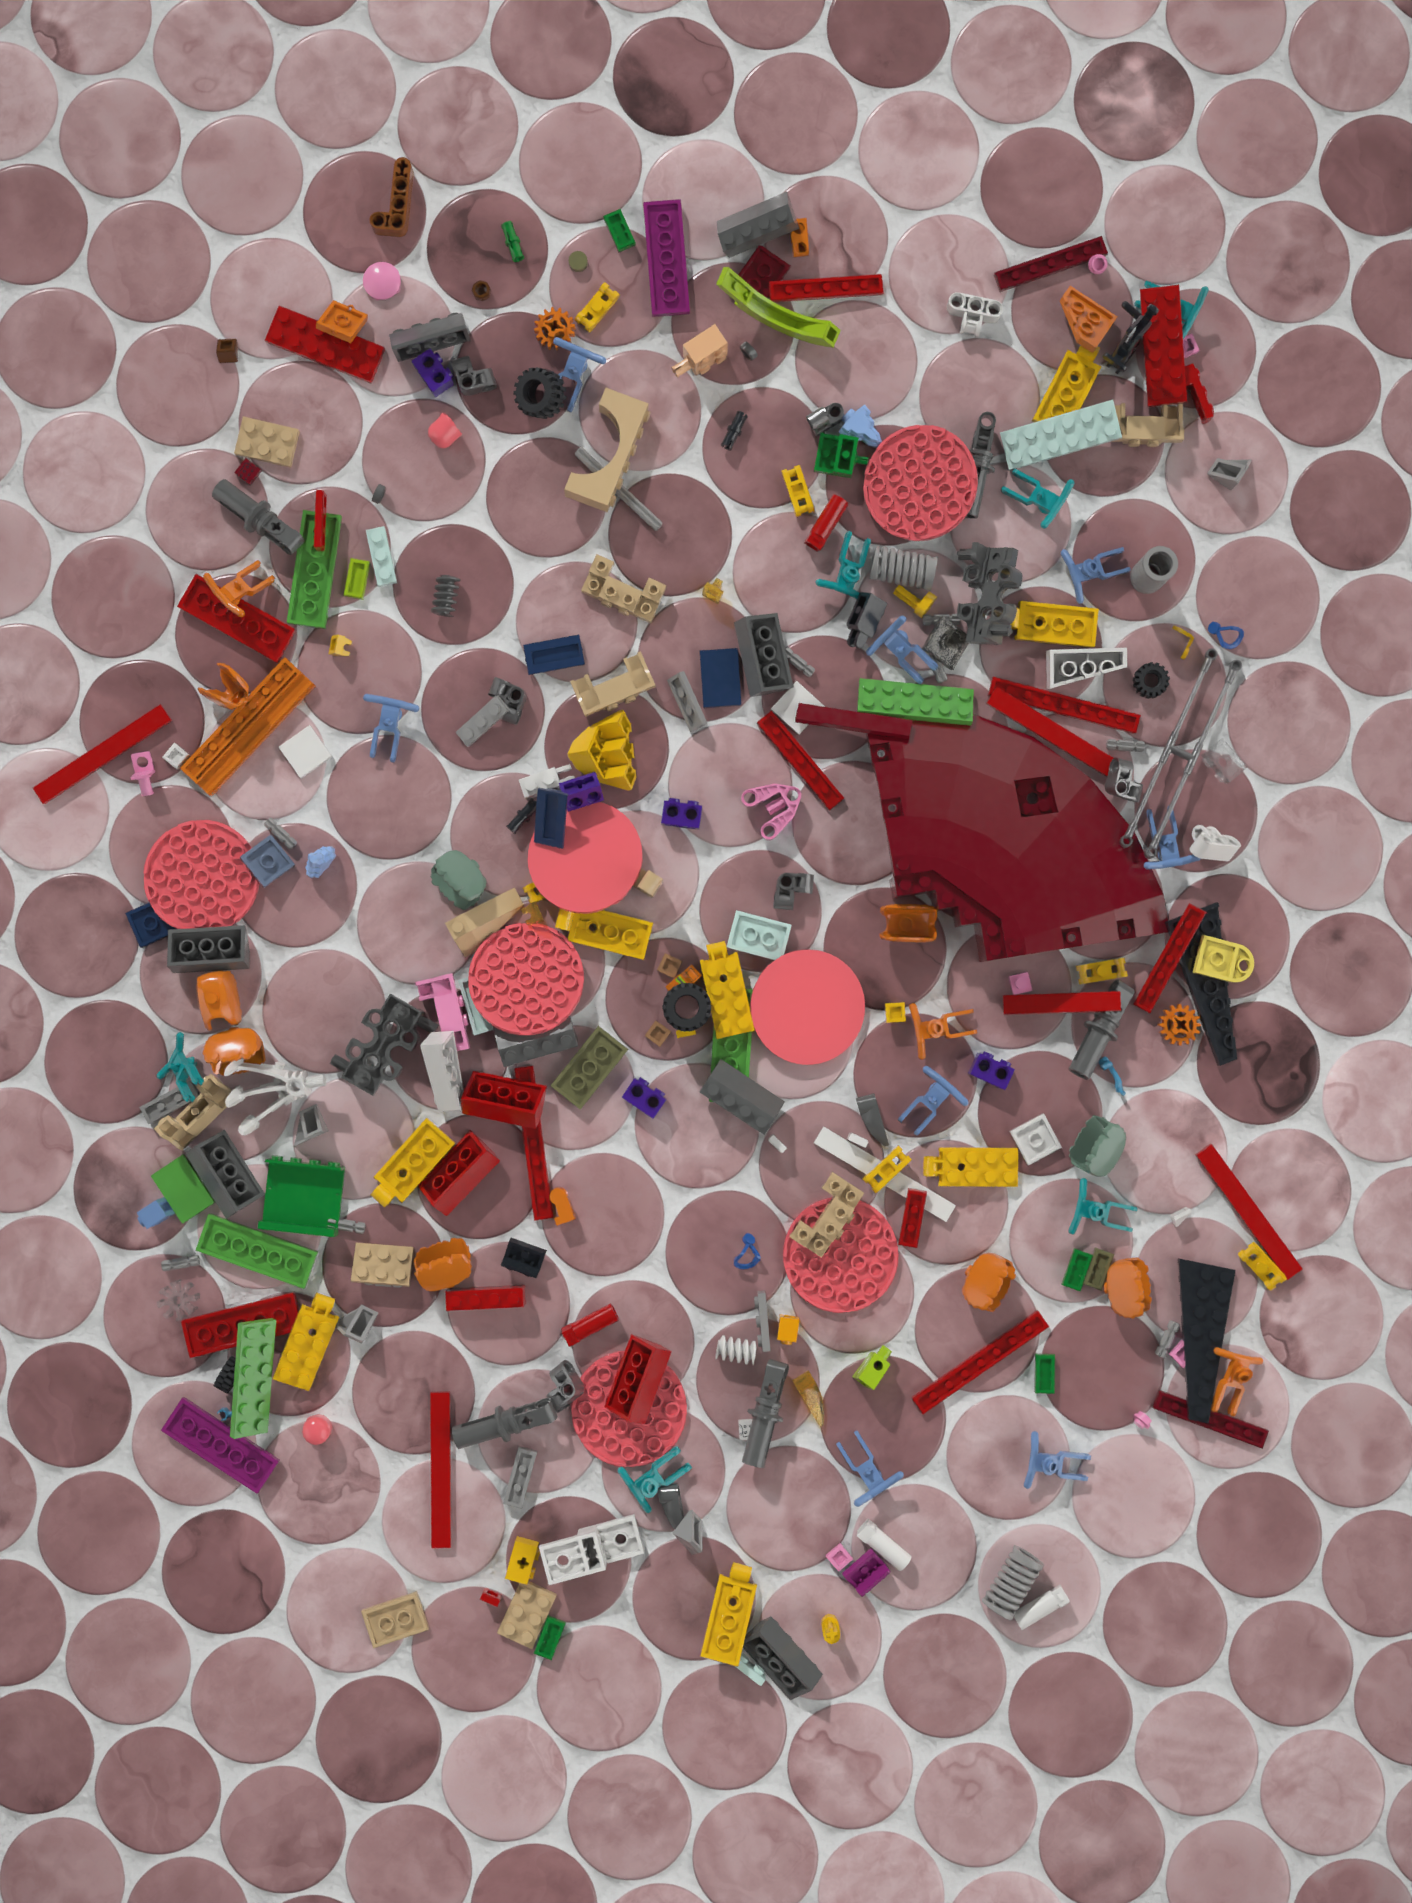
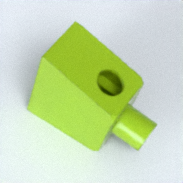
(867, 1374)

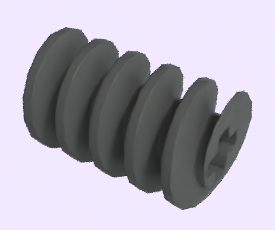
(444, 595)

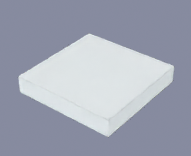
(787, 706)
(305, 751)
(1035, 1139)

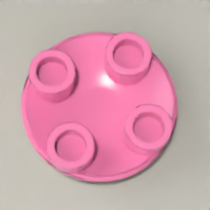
(381, 281)

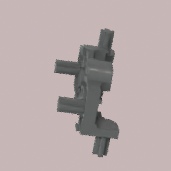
(979, 575)
(407, 1019)

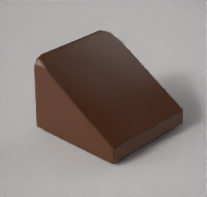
(227, 350)

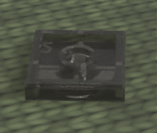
(946, 643)

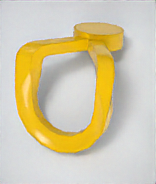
(1186, 650)

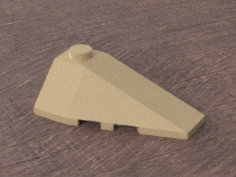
(480, 922)

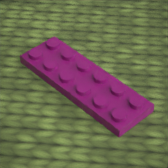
(666, 258)
(212, 1441)

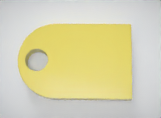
(1222, 959)

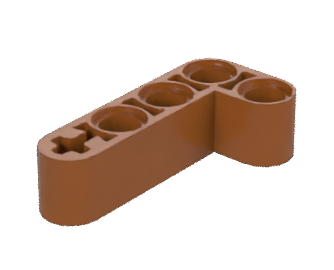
(397, 197)

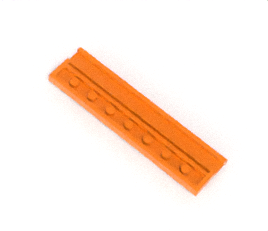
(247, 727)

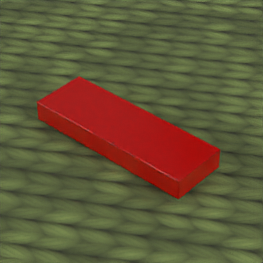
(320, 520)
(912, 1218)

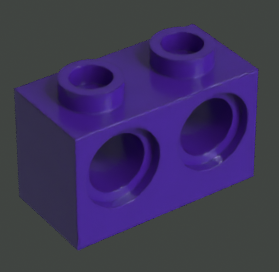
(430, 374)
(582, 791)
(680, 819)
(989, 1074)
(642, 1101)

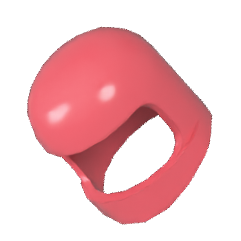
(443, 431)
(317, 1429)

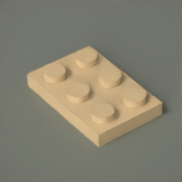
(266, 442)
(382, 1264)
(527, 1614)

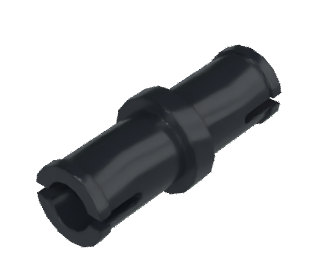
(734, 430)
(522, 816)

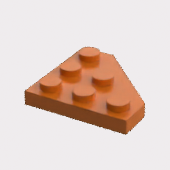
(1086, 318)

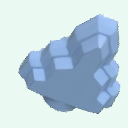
(861, 425)
(319, 861)

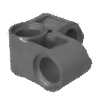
(482, 380)
(822, 421)
(505, 691)
(1120, 773)
(785, 895)
(565, 1376)

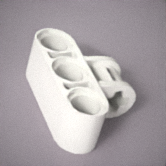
(973, 319)
(1212, 845)

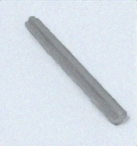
(623, 493)

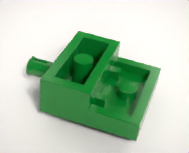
(837, 455)

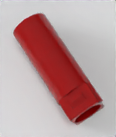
(826, 522)
(589, 1324)

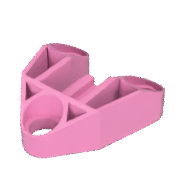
(767, 792)

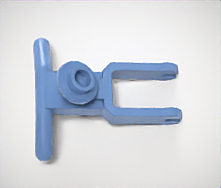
(576, 365)
(1090, 570)
(898, 644)
(389, 718)
(1168, 849)
(934, 1097)
(1050, 1463)
(869, 1474)

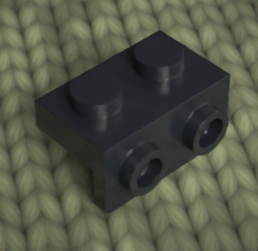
(523, 1258)

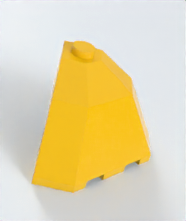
(606, 751)

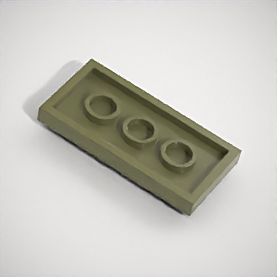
(589, 1067)

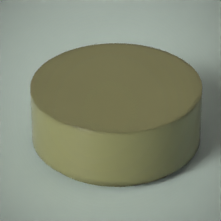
(578, 261)

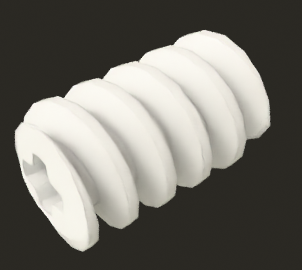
(736, 1349)

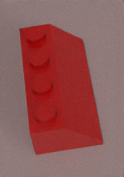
(503, 1099)
(458, 1173)
(637, 1379)

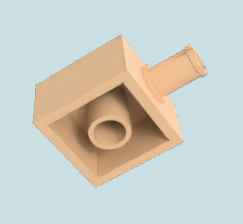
(702, 352)

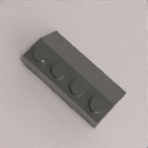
(757, 225)
(434, 335)
(763, 654)
(208, 949)
(519, 1048)
(742, 1097)
(225, 1173)
(781, 1658)

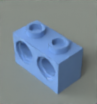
(155, 1213)

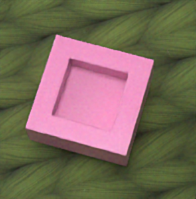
(1190, 346)
(1020, 983)
(1177, 1354)
(839, 1557)

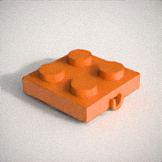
(341, 321)

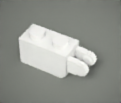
(544, 779)

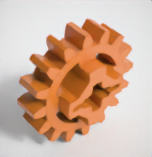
(548, 325)
(1185, 1030)

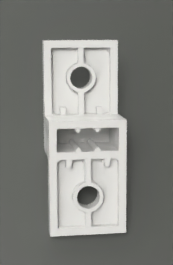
(591, 1549)

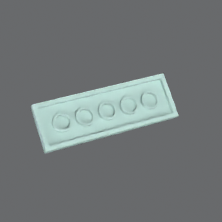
(1061, 435)

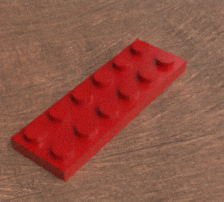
(299, 336)
(1164, 347)
(254, 629)
(220, 1328)

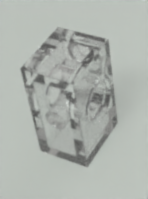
(1234, 764)

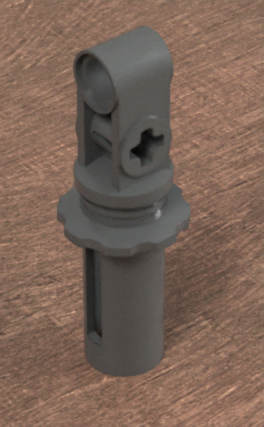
(980, 451)
(257, 517)
(1099, 1034)
(765, 1414)
(504, 1423)

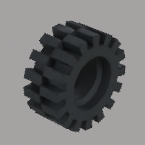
(1162, 677)
(225, 1379)

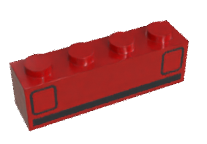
(485, 1297)

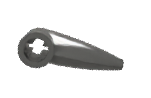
(871, 1117)
(672, 1504)

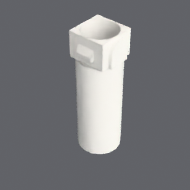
(883, 1545)
(1041, 1607)

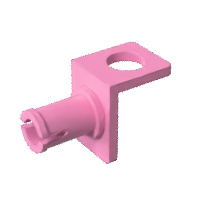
(143, 773)

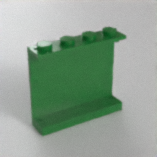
(302, 1196)

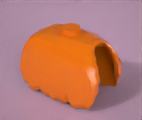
(236, 689)
(909, 923)
(218, 998)
(231, 1046)
(443, 1264)
(988, 1281)
(1128, 1287)

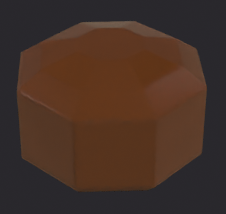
(481, 290)

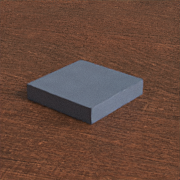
(267, 861)

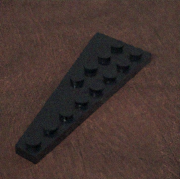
(1208, 993)
(1204, 1308)

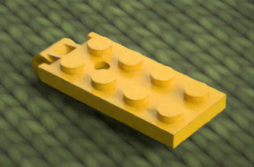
(1063, 393)
(1059, 624)
(613, 932)
(728, 998)
(415, 1156)
(981, 1166)
(305, 1351)
(729, 1623)

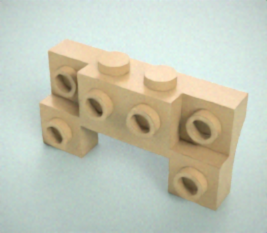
(1151, 429)
(620, 595)
(616, 690)
(197, 1115)
(832, 1219)

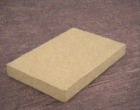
(395, 1619)

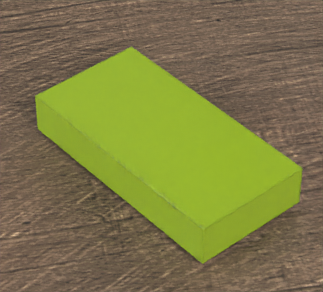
(357, 578)

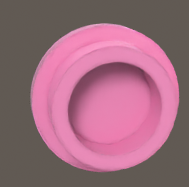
(1097, 264)
(1142, 1420)

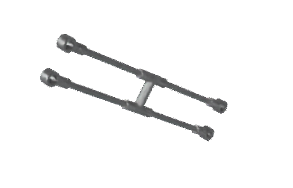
(1191, 758)

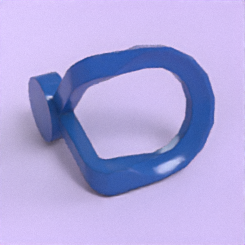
(1215, 628)
(748, 1240)

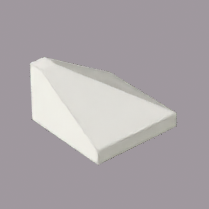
(1180, 1215)

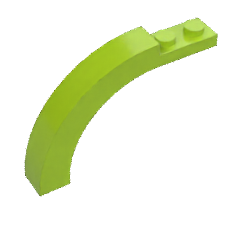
(775, 316)

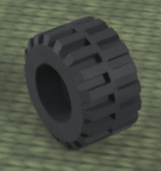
(527, 388)
(672, 997)

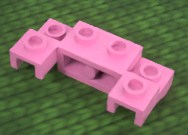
(448, 1006)

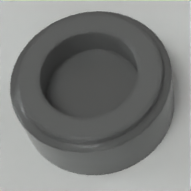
(748, 351)
(379, 494)

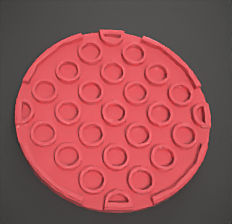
(920, 482)
(596, 864)
(198, 876)
(526, 979)
(807, 1007)
(852, 1269)
(613, 1437)

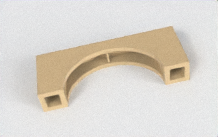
(600, 487)

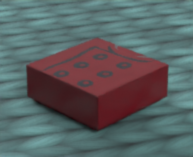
(248, 471)

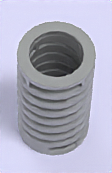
(1160, 558)
(899, 563)
(995, 1598)

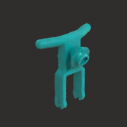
(1188, 311)
(1047, 501)
(848, 572)
(182, 1068)
(1095, 1210)
(648, 1483)

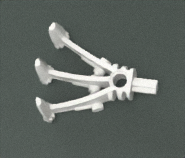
(283, 1081)

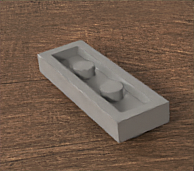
(687, 701)
(482, 721)
(166, 1103)
(762, 1321)
(520, 1477)

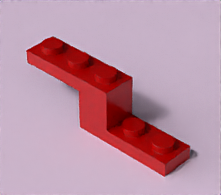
(1198, 393)

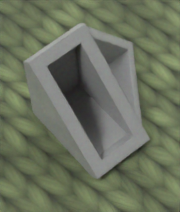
(1228, 471)
(310, 1125)
(357, 1323)
(690, 1532)

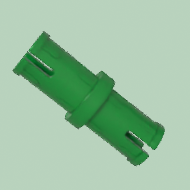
(512, 241)

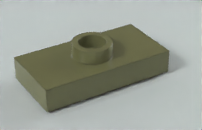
(1098, 1268)

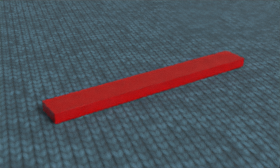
(1069, 706)
(1050, 731)
(102, 754)
(536, 1159)
(1248, 1211)
(980, 1362)
(440, 1469)

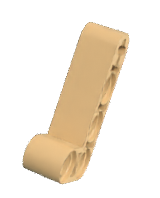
(648, 883)

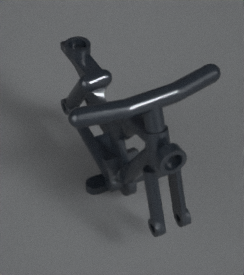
(1125, 350)

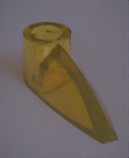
(811, 1395)

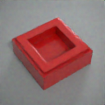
(491, 1597)

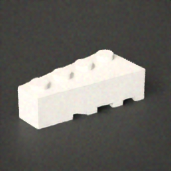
(1078, 664)
(443, 1069)

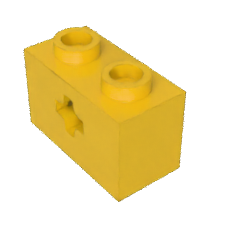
(516, 1570)

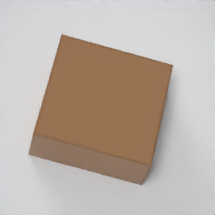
(669, 965)
(657, 1033)

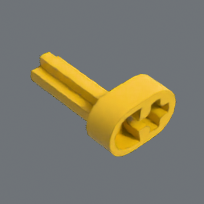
(920, 606)
(830, 1628)

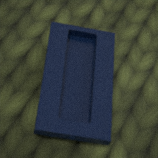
(554, 654)
(550, 817)

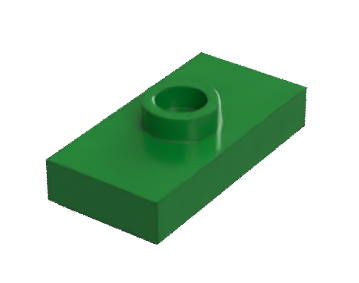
(619, 230)
(1077, 1269)
(1044, 1373)
(549, 1637)

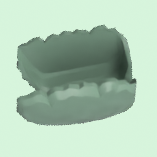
(458, 878)
(1098, 1146)

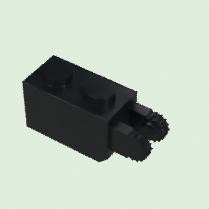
(864, 619)

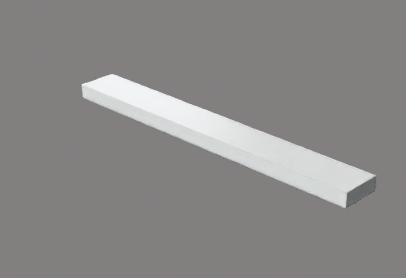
(866, 1162)

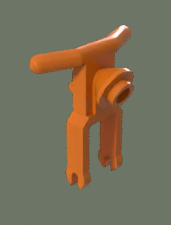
(237, 588)
(934, 1028)
(1236, 1374)

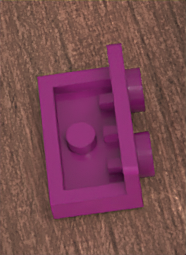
(866, 1572)

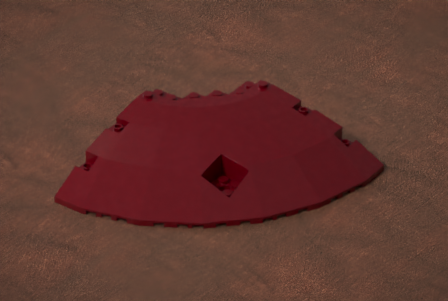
(1008, 864)

